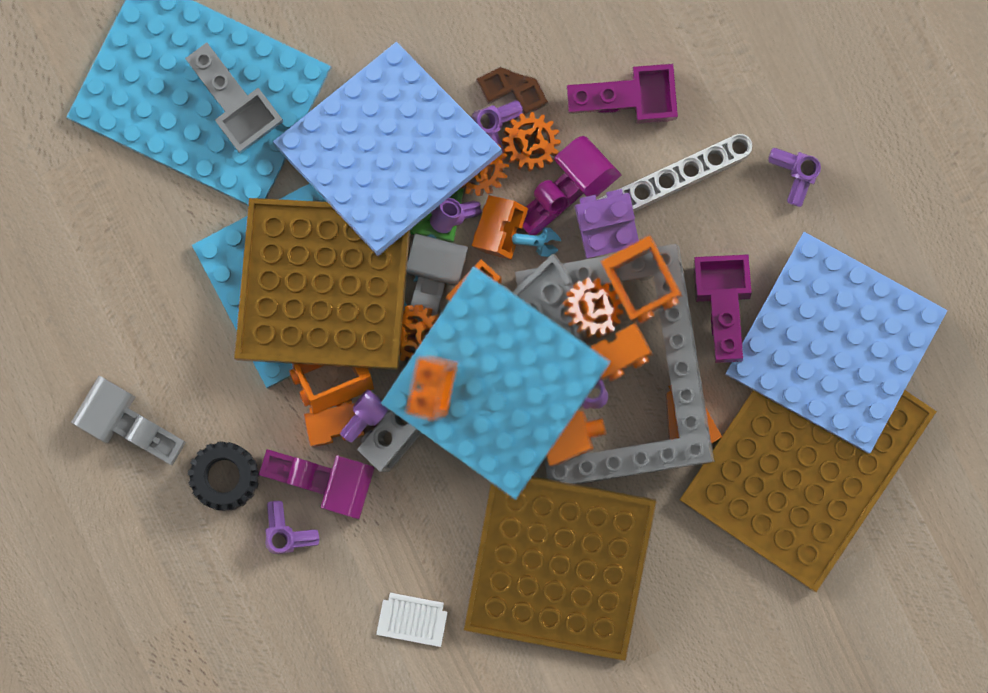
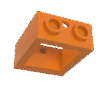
(628, 255)
(437, 383)
(334, 395)

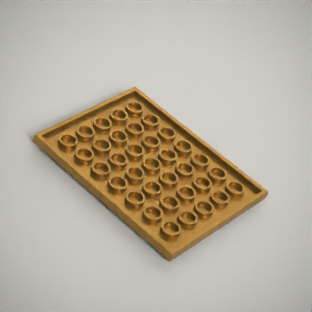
(796, 487)

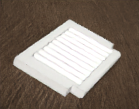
(412, 619)

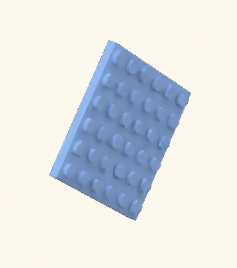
(387, 148)
(836, 342)

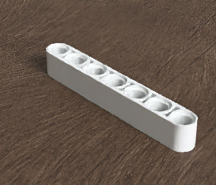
(682, 181)

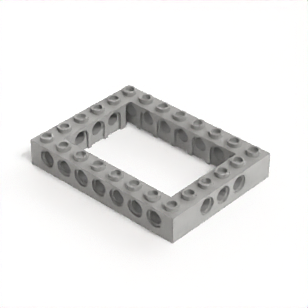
(694, 443)

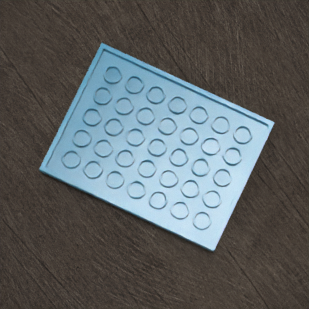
(158, 106)

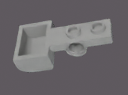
(245, 116)
(435, 265)
(108, 412)

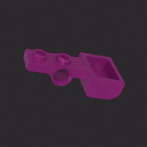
(649, 93)
(584, 173)
(724, 283)
(342, 485)

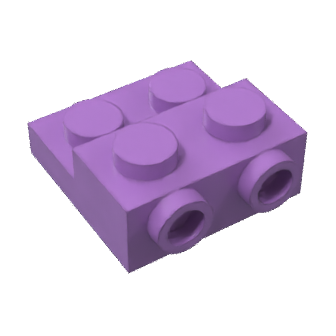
(606, 223)

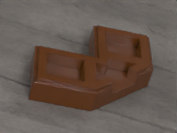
(504, 81)

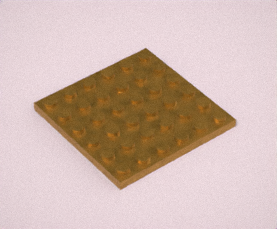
(318, 290)
(561, 567)

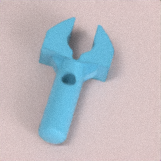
(538, 241)

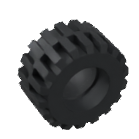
(206, 459)

